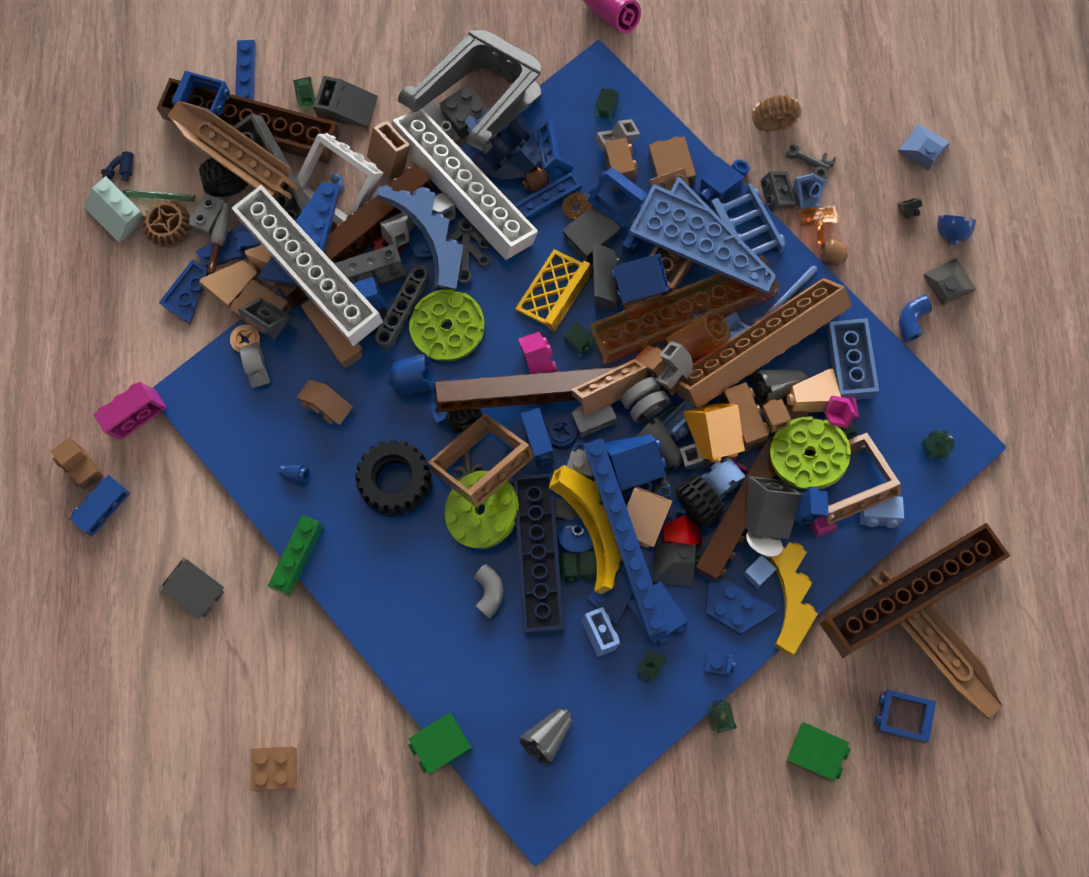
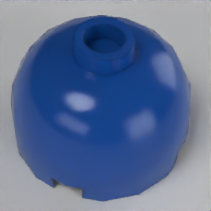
(955, 228)

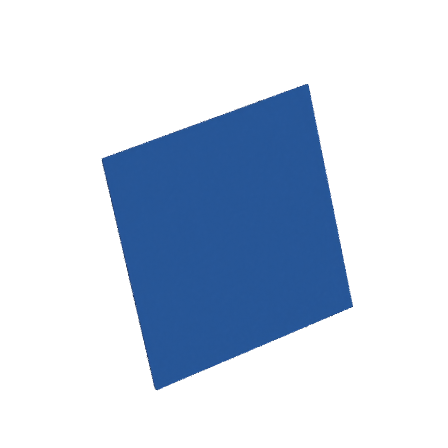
(410, 587)

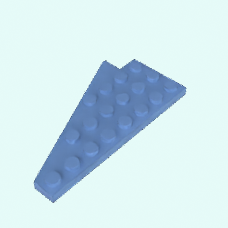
(689, 228)

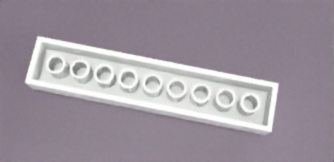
(465, 184)
(307, 265)

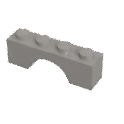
(397, 228)

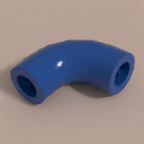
(909, 317)

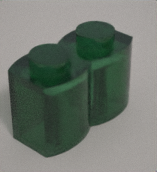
(578, 566)

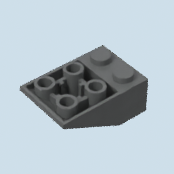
(344, 102)

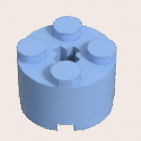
(724, 477)

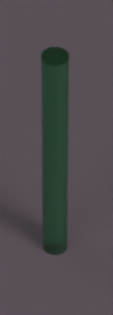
(159, 195)

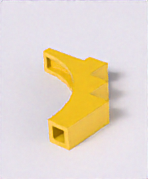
(584, 498)
(797, 616)

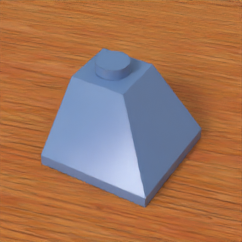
(923, 147)

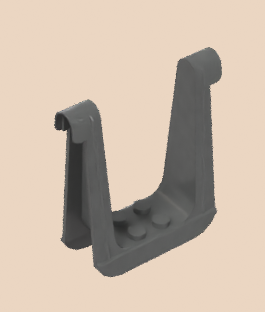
(486, 51)

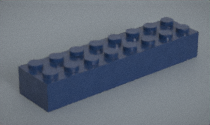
(538, 555)

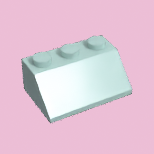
(113, 210)

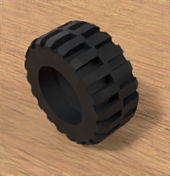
(383, 456)

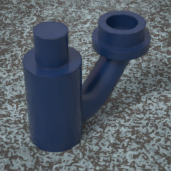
(126, 166)

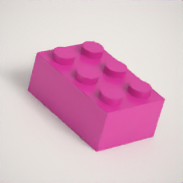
(129, 410)

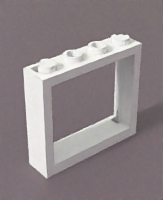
(354, 158)

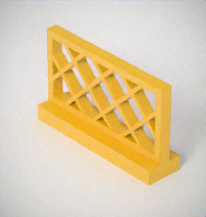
(568, 295)

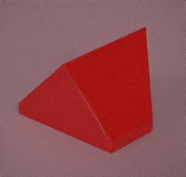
(682, 531)

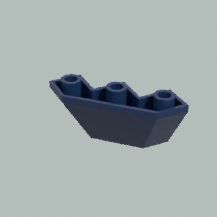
(512, 152)

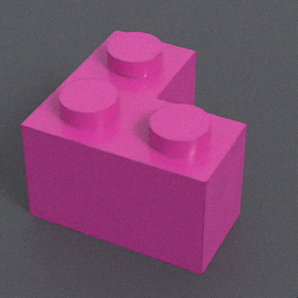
(537, 354)

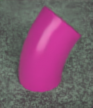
(618, 14)

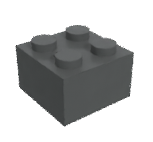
(460, 107)

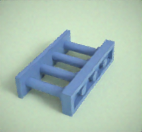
(752, 195)

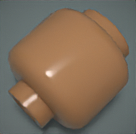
(833, 252)

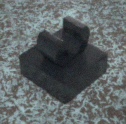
(909, 205)

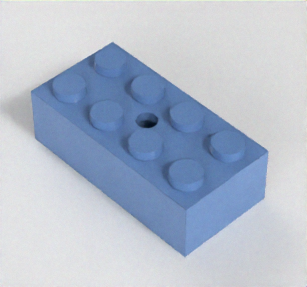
(848, 342)

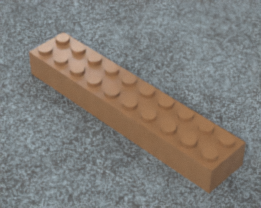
(763, 341)

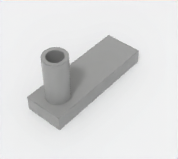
(435, 113)

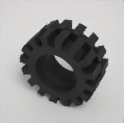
(462, 419)

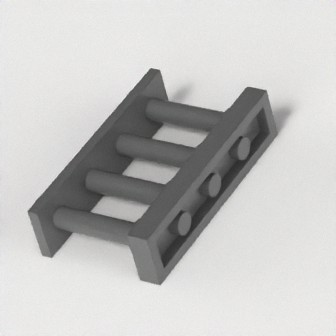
(380, 264)

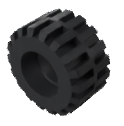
(219, 180)
(700, 500)

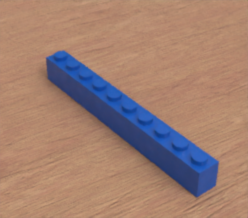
(625, 538)

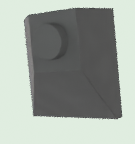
(949, 281)
(674, 564)

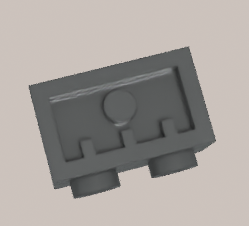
(778, 190)

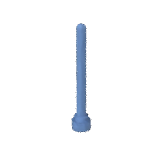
(788, 295)

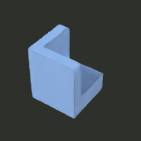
(759, 572)

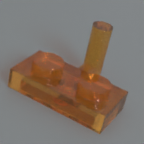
(818, 216)

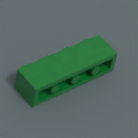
(295, 556)

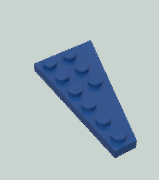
(315, 222)

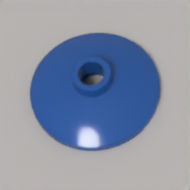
(574, 541)

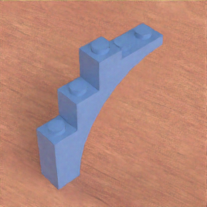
(434, 227)

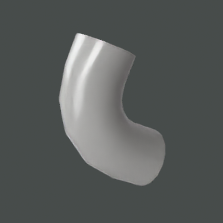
(492, 590)

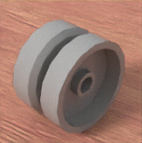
(645, 400)

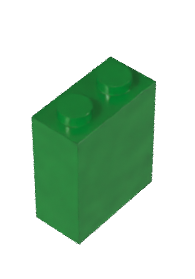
(439, 744)
(818, 752)

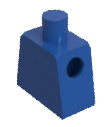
(719, 180)

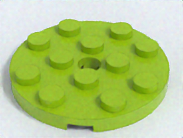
(442, 343)
(805, 471)
(484, 529)

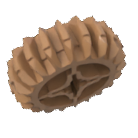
(776, 113)
(155, 222)

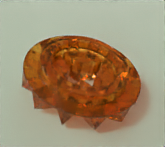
(574, 199)

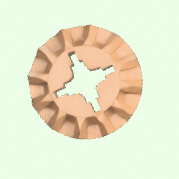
(245, 331)

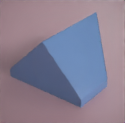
(809, 190)

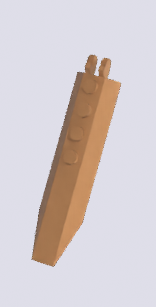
(231, 148)
(951, 655)

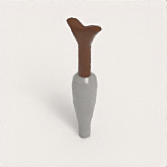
(218, 238)

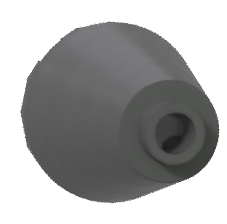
(774, 384)
(670, 450)
(547, 736)

